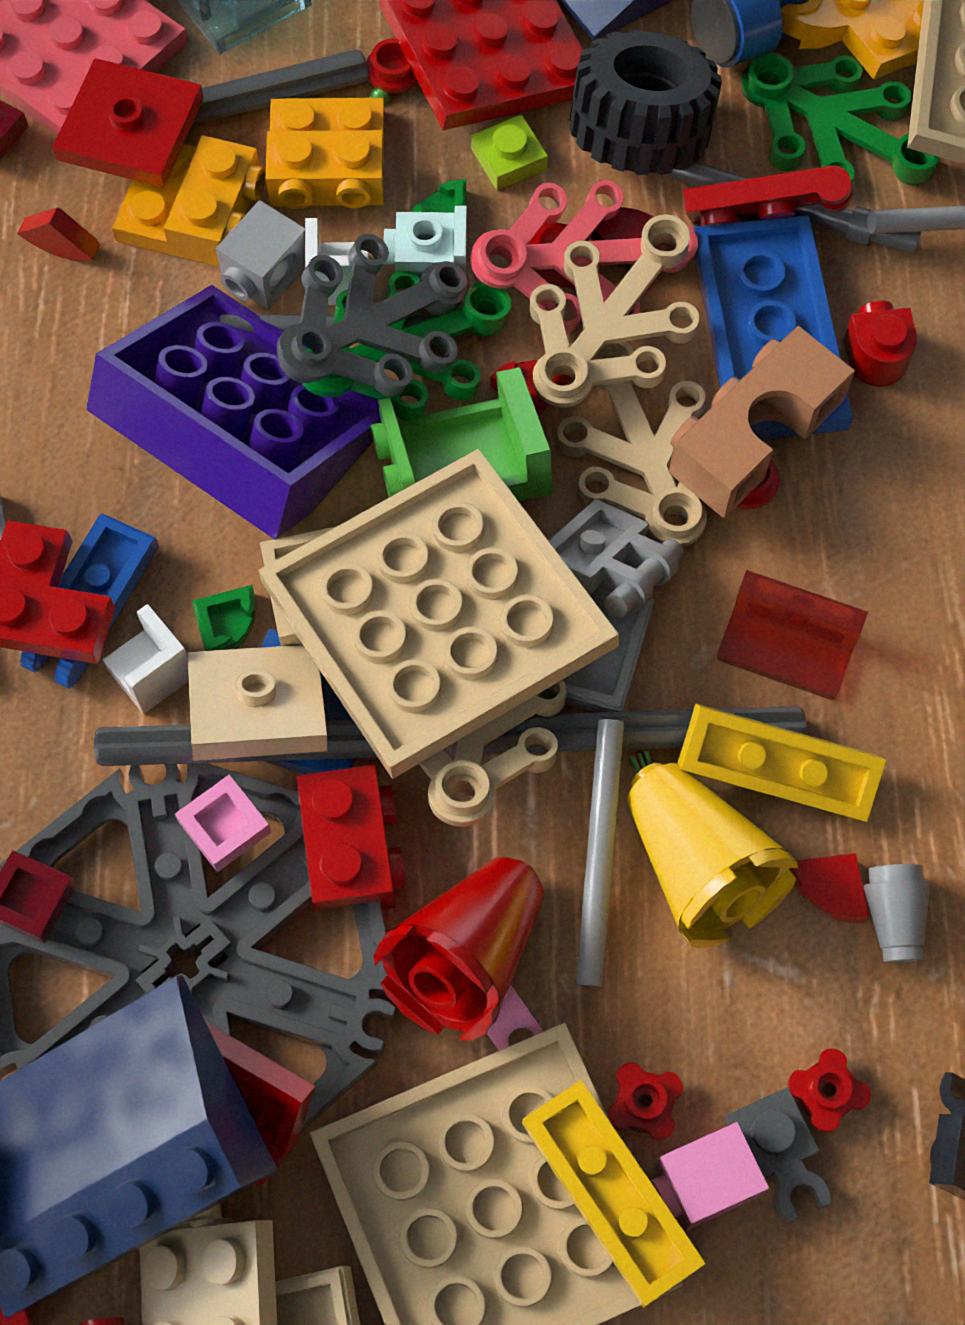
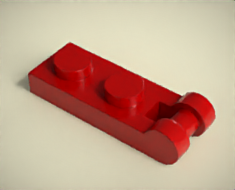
(769, 196)

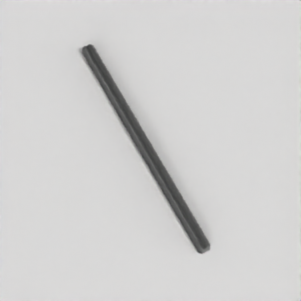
(344, 739)

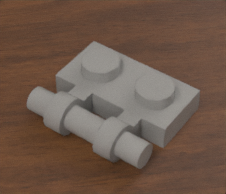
(599, 544)

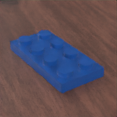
(759, 287)

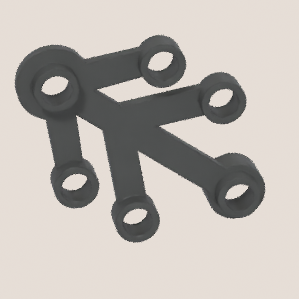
(368, 322)

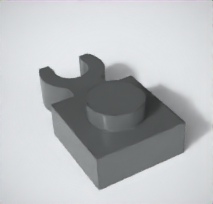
(779, 1145)

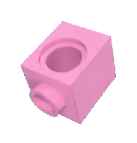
(709, 1177)

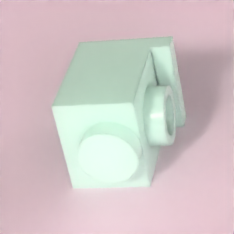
(427, 239)

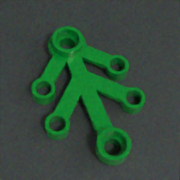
(832, 114)
(477, 300)

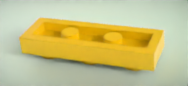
(781, 762)
(613, 1193)

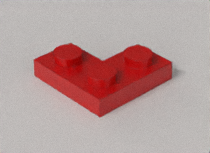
(34, 610)

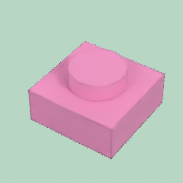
(223, 823)

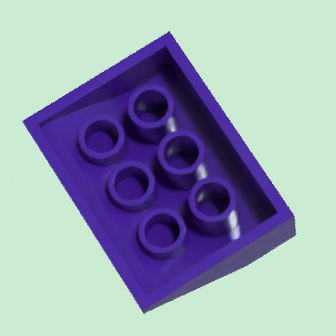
(227, 413)

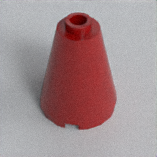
(462, 949)

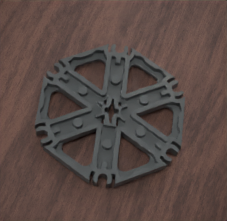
(181, 916)

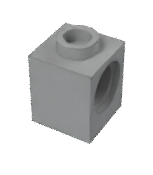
(262, 255)

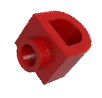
(880, 342)

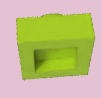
(509, 152)

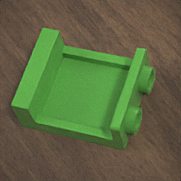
(502, 430)

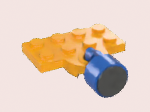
(877, 32)

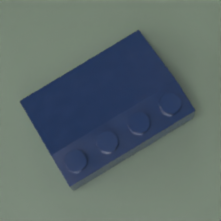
(117, 1144)

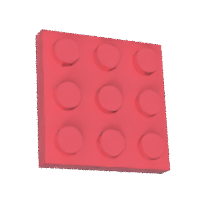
(54, 42)

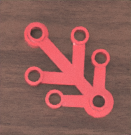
(526, 258)

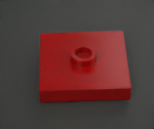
(128, 122)

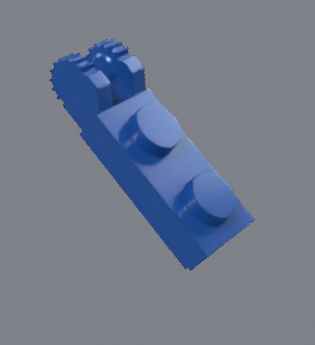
(107, 565)

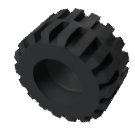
(644, 102)

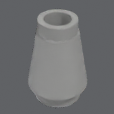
(899, 910)

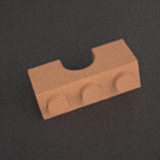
(789, 384)

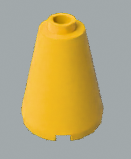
(706, 855)

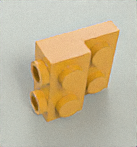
(325, 152)
(198, 204)

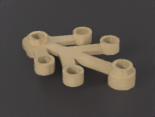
(610, 320)
(642, 454)
(482, 780)

